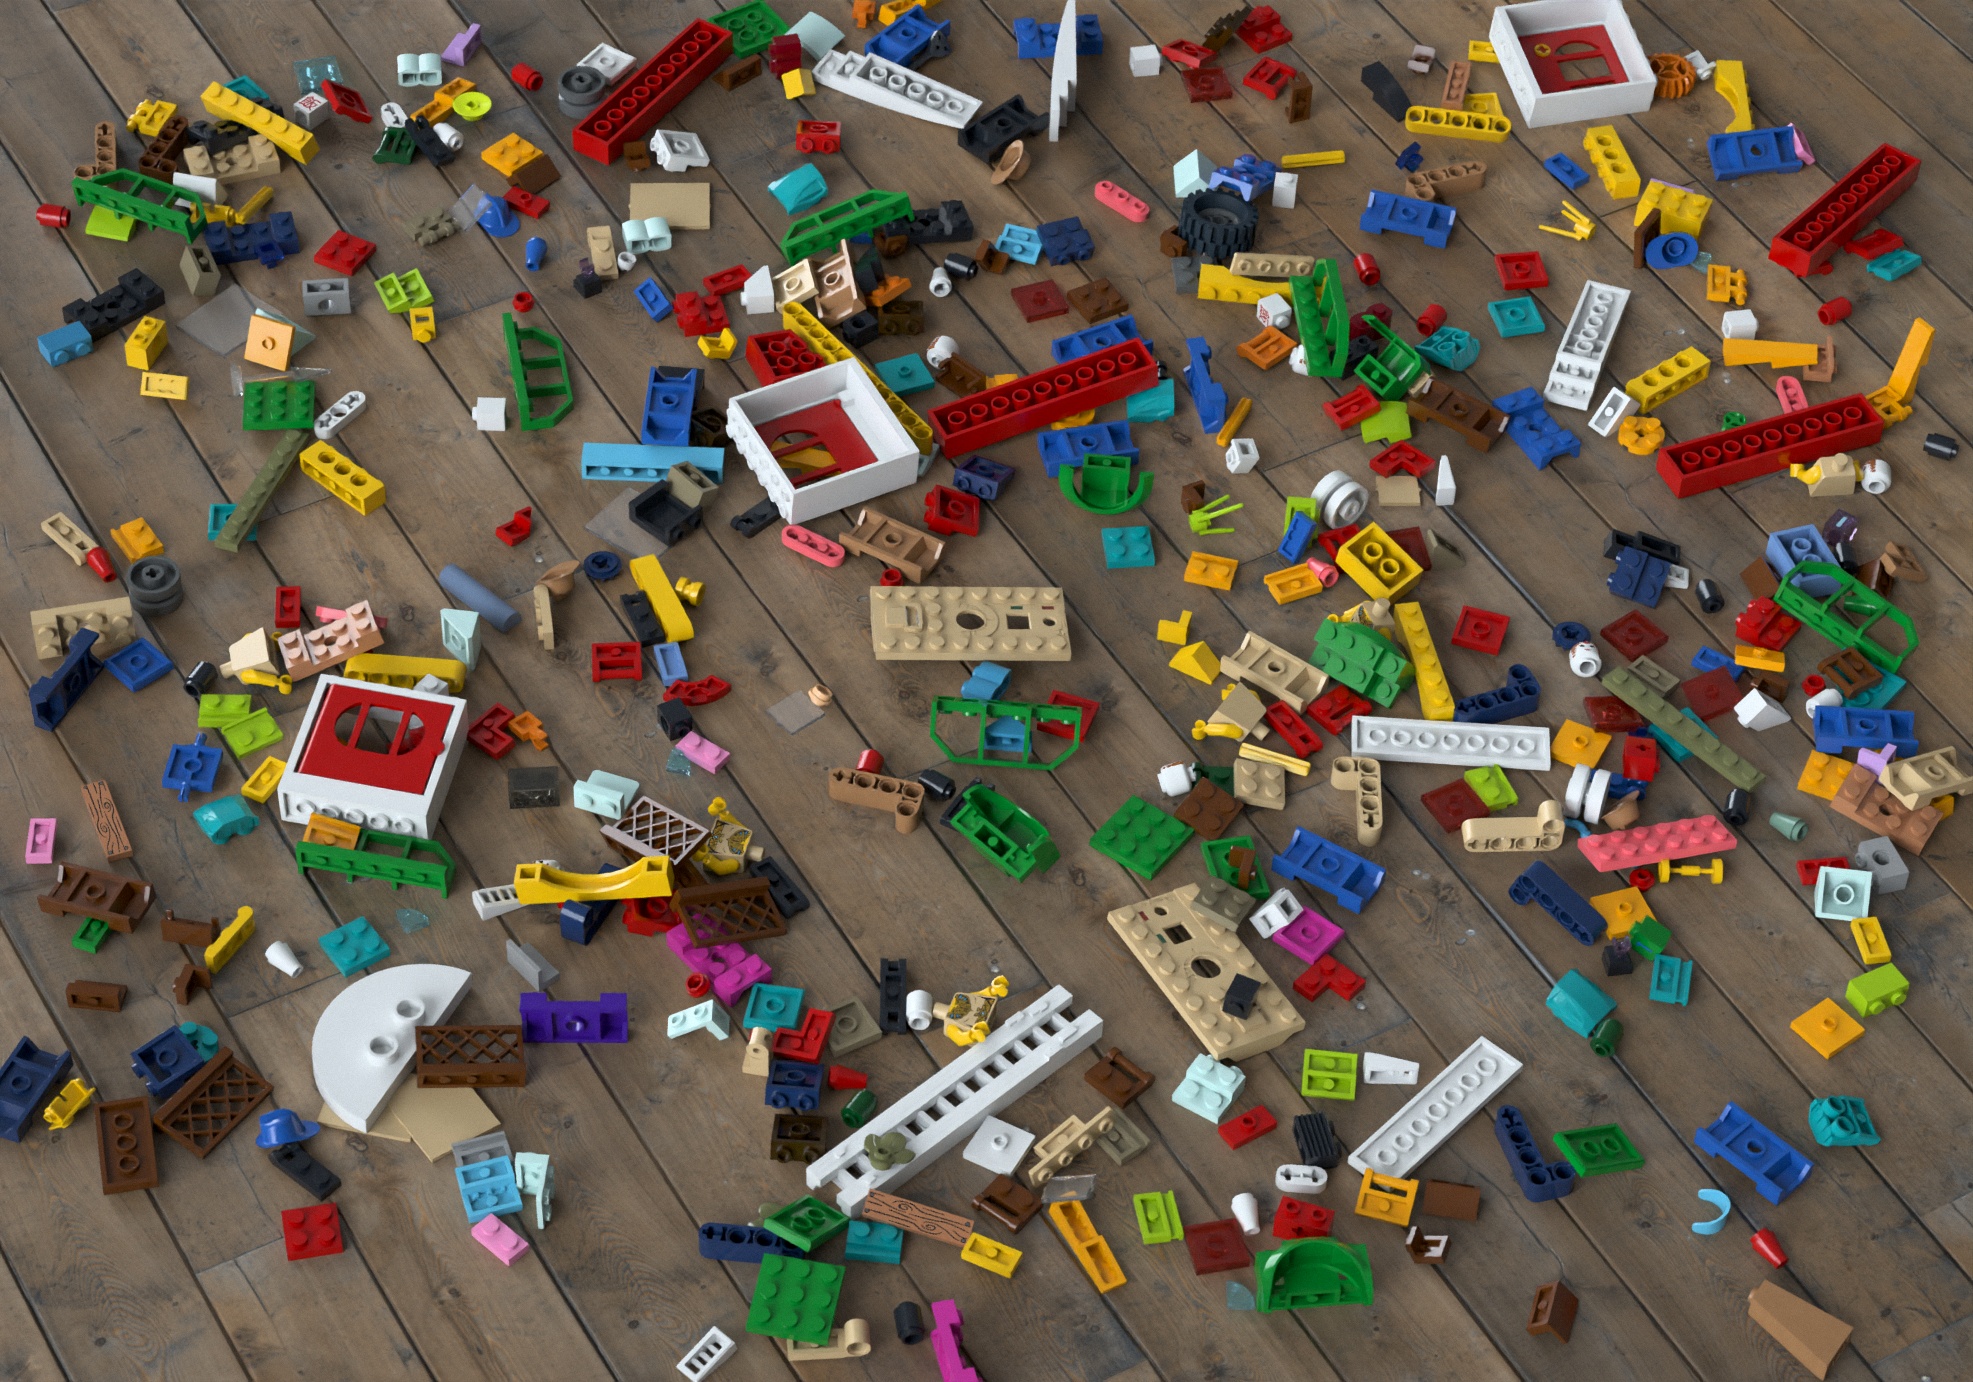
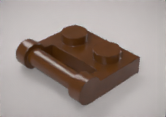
(1855, 668)
(1115, 1084)
(1010, 1197)

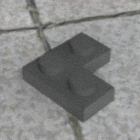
(1187, 271)

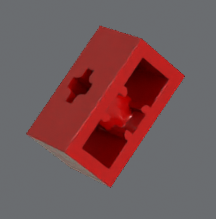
(1640, 758)
(1302, 1220)

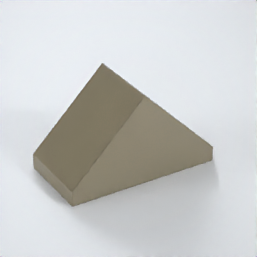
(1442, 552)

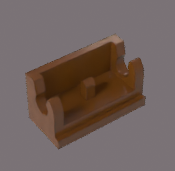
(1300, 99)
(961, 376)
(189, 931)

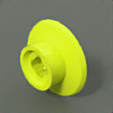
(472, 105)

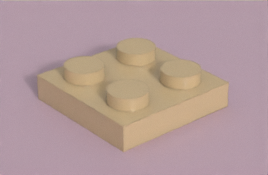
(794, 285)
(1259, 784)

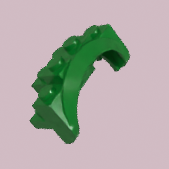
(1359, 657)
(1005, 833)
(1310, 1277)

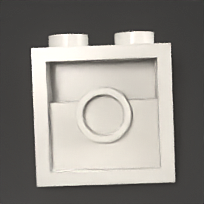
(678, 150)

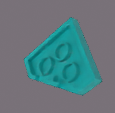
(1878, 696)

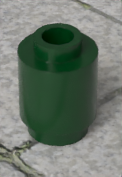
(1607, 1038)
(859, 1108)

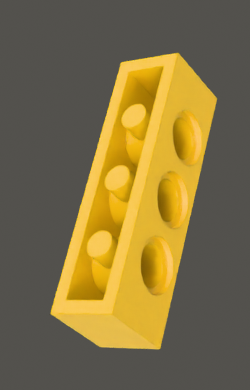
(1612, 162)
(1668, 379)
(343, 477)

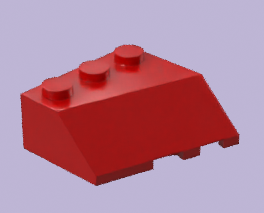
(780, 356)

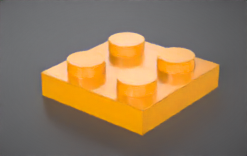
(511, 154)
(1824, 775)

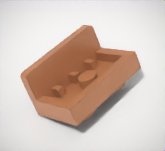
(1826, 364)

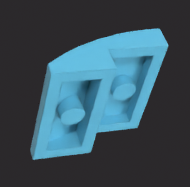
(1020, 244)
(488, 1188)

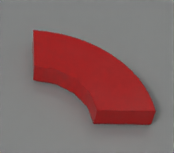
(698, 692)

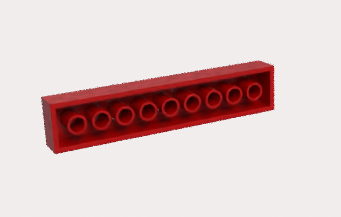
(652, 91)
(1844, 210)
(1043, 398)
(1769, 445)

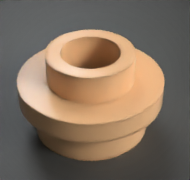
(820, 695)

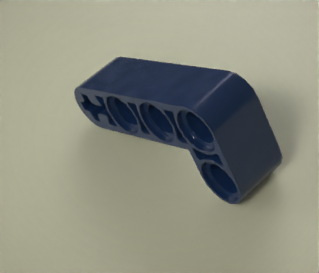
(1515, 700)
(1559, 901)
(583, 918)
(1537, 1180)
(743, 1243)

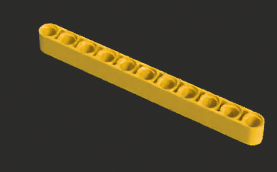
(833, 351)

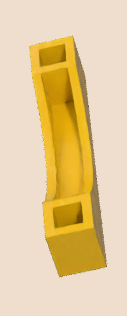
(1730, 82)
(234, 107)
(1219, 284)
(1432, 685)
(544, 884)

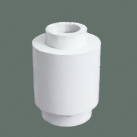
(451, 137)
(1824, 698)
(919, 1009)

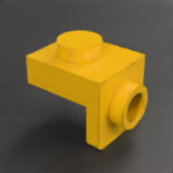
(718, 347)

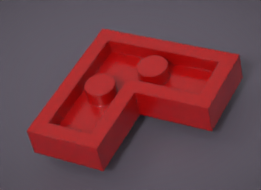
(1402, 456)
(487, 731)
(1328, 974)
(809, 1042)

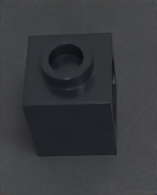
(860, 329)
(674, 719)

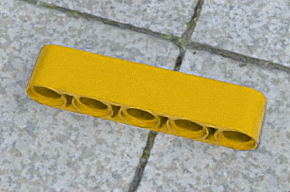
(1467, 119)
(662, 598)
(404, 670)

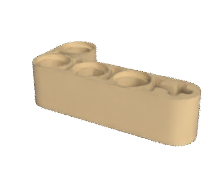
(1364, 777)
(1516, 833)

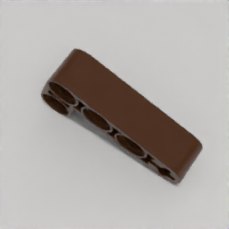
(160, 156)

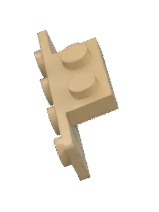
(1271, 265)
(1066, 1142)

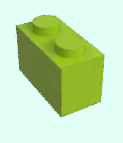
(1877, 990)

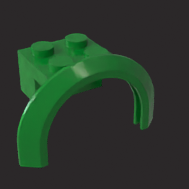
(1395, 368)
(1105, 485)

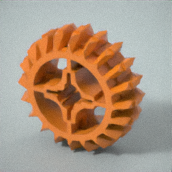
(1674, 75)

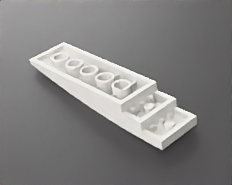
(1064, 72)
(895, 88)
(1586, 345)

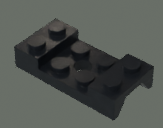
(1000, 128)
(227, 133)
(942, 225)
(133, 296)

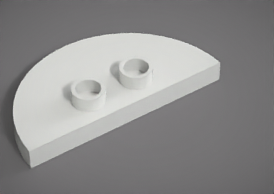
(368, 1035)

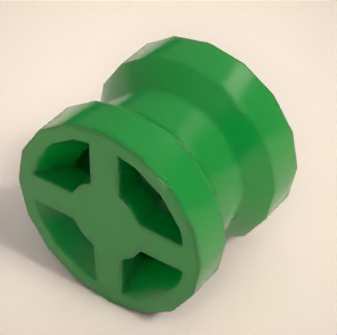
(1733, 420)

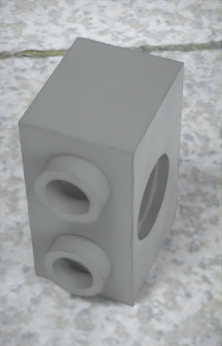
(326, 297)
(1884, 862)

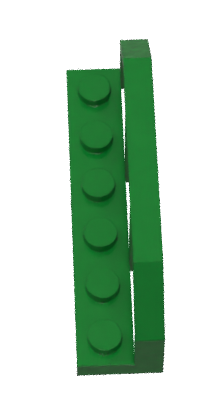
(890, 207)
(141, 209)
(1309, 319)
(519, 367)
(1835, 628)
(996, 709)
(382, 866)

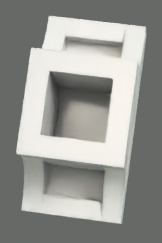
(1276, 913)

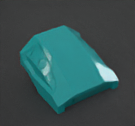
(799, 189)
(1450, 348)
(1152, 403)
(226, 817)
(1579, 1002)
(1841, 1122)

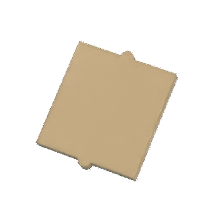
(1398, 491)

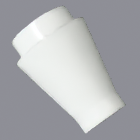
(940, 283)
(283, 958)
(1246, 1211)

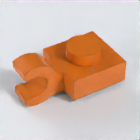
(863, 11)
(529, 727)

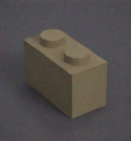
(200, 270)
(691, 486)

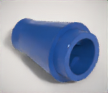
(535, 252)

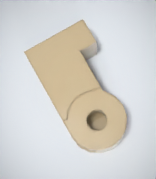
(759, 1052)

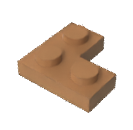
(1902, 563)

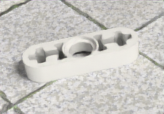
(328, 425)

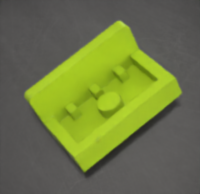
(1308, 506)

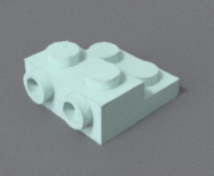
(1209, 1088)

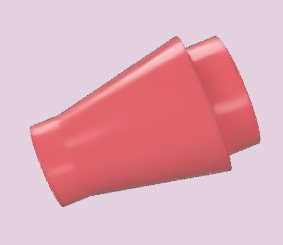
(1325, 572)

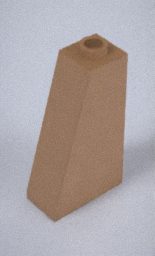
(1800, 1327)

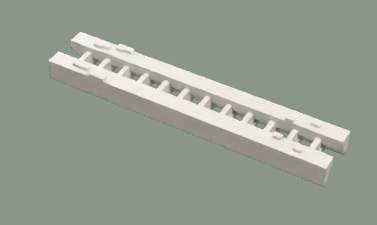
(967, 1117)

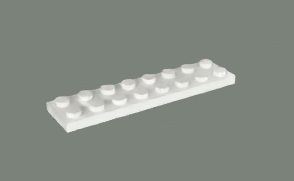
(1450, 742)
(1437, 1111)

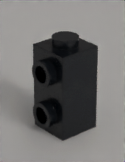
(1357, 351)

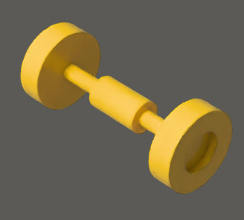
(1716, 871)

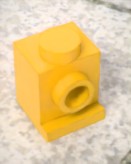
(422, 330)

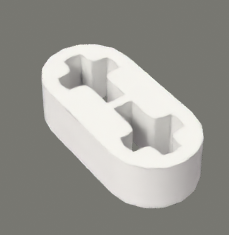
(395, 120)
(1301, 1179)

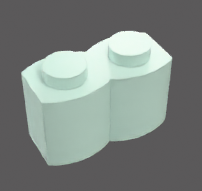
(419, 69)
(646, 235)

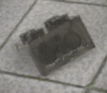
(533, 787)

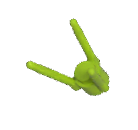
(1200, 519)

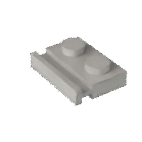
(482, 1149)

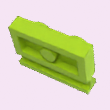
(222, 709)
(252, 733)
(1491, 787)
(1158, 1217)

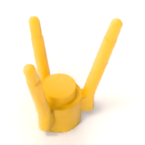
(1583, 227)

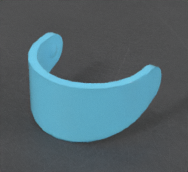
(1722, 1202)

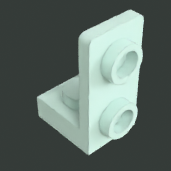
(699, 1016)

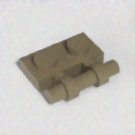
(430, 226)

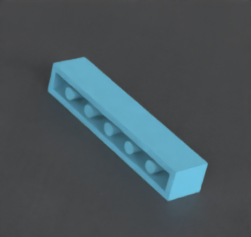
(647, 462)

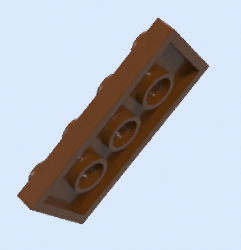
(126, 1145)

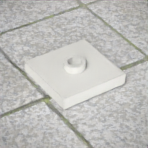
(610, 62)
(999, 1146)

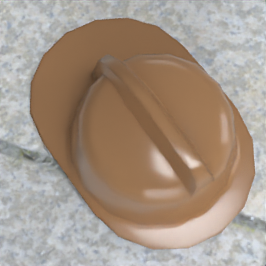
(1013, 164)
(560, 579)
(1623, 813)

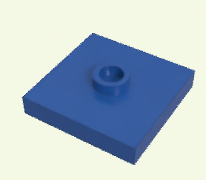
(138, 664)

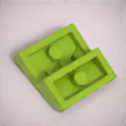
(104, 224)
(404, 292)
(1388, 423)
(1329, 1074)

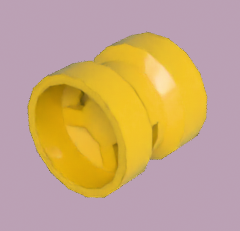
(690, 591)

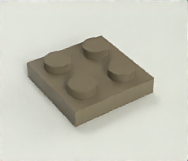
(1223, 903)
(852, 1027)

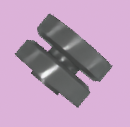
(581, 91)
(154, 586)

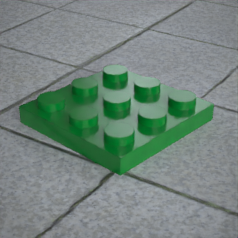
(751, 26)
(279, 405)
(1142, 837)
(796, 1299)

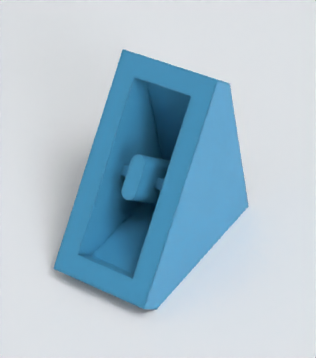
(1006, 735)

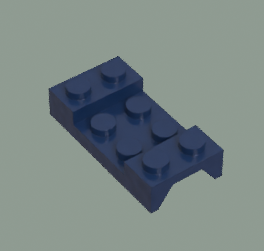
(237, 242)
(56, 696)
(25, 1084)

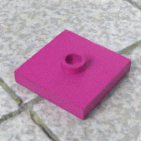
(1309, 936)

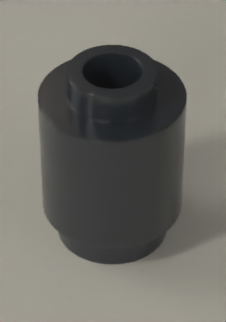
(961, 266)
(1941, 446)
(1846, 557)
(1709, 596)
(200, 679)
(937, 785)
(1737, 807)
(909, 1323)

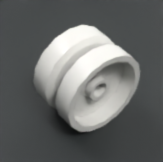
(1339, 499)
(1583, 792)

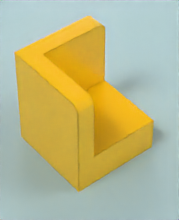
(798, 83)
(1174, 631)

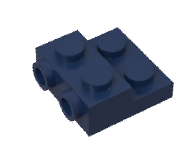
(1065, 241)
(983, 477)
(1638, 577)
(166, 1062)
(794, 1085)

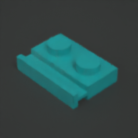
(1894, 264)
(1670, 979)
(874, 1242)

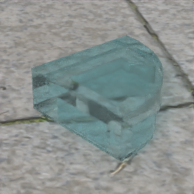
(1701, 261)
(678, 763)
(411, 920)
(1238, 1297)

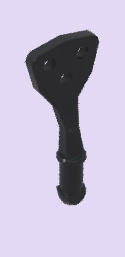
(931, 51)

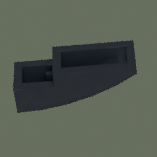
(1386, 90)
(869, 271)
(1643, 542)

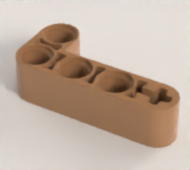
(106, 154)
(1445, 181)
(880, 792)

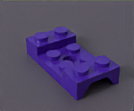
(551, 1020)

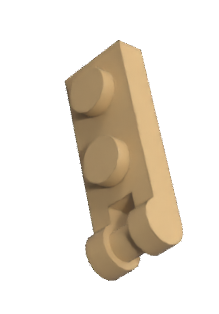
(69, 537)
(543, 616)

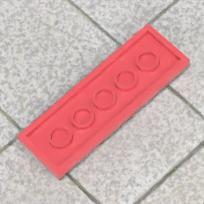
(1656, 842)

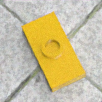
(165, 385)

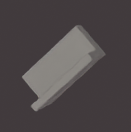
(531, 965)

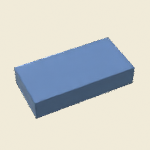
(670, 663)

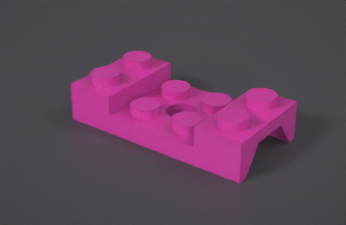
(726, 978)
(946, 1343)

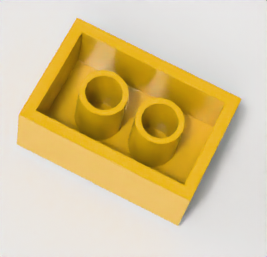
(1679, 209)
(1379, 564)

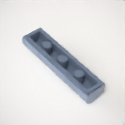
(479, 598)

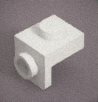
(1702, 68)

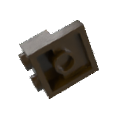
(1225, 29)
(901, 318)
(709, 428)
(798, 1138)

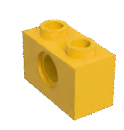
(146, 343)

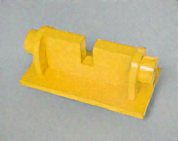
(220, 213)
(76, 1098)

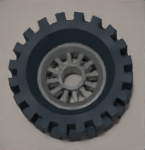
(1218, 223)

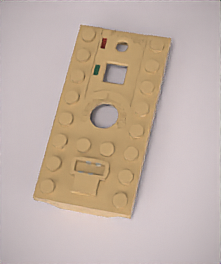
(923, 623)
(1201, 998)

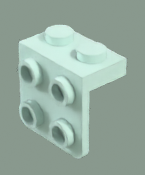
(605, 794)
(536, 1178)

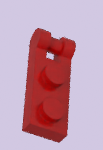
(1292, 729)

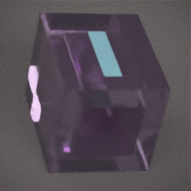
(1840, 528)

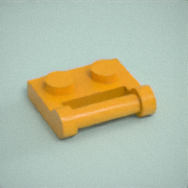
(1386, 1206)

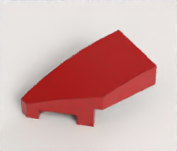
(516, 530)

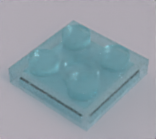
(313, 72)

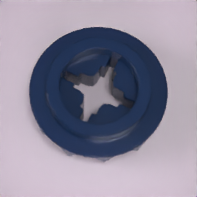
(600, 559)
(1572, 630)

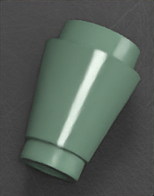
(1791, 827)

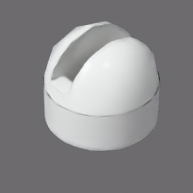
(626, 261)

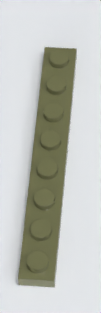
(262, 491)
(1683, 730)

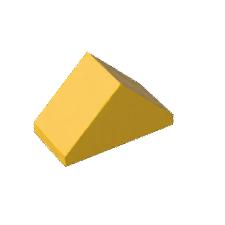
(1197, 662)

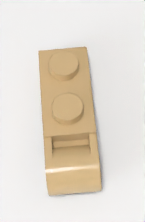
(602, 252)
(844, 1342)

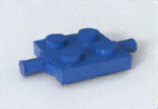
(192, 767)

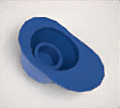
(499, 218)
(1671, 250)
(284, 1127)

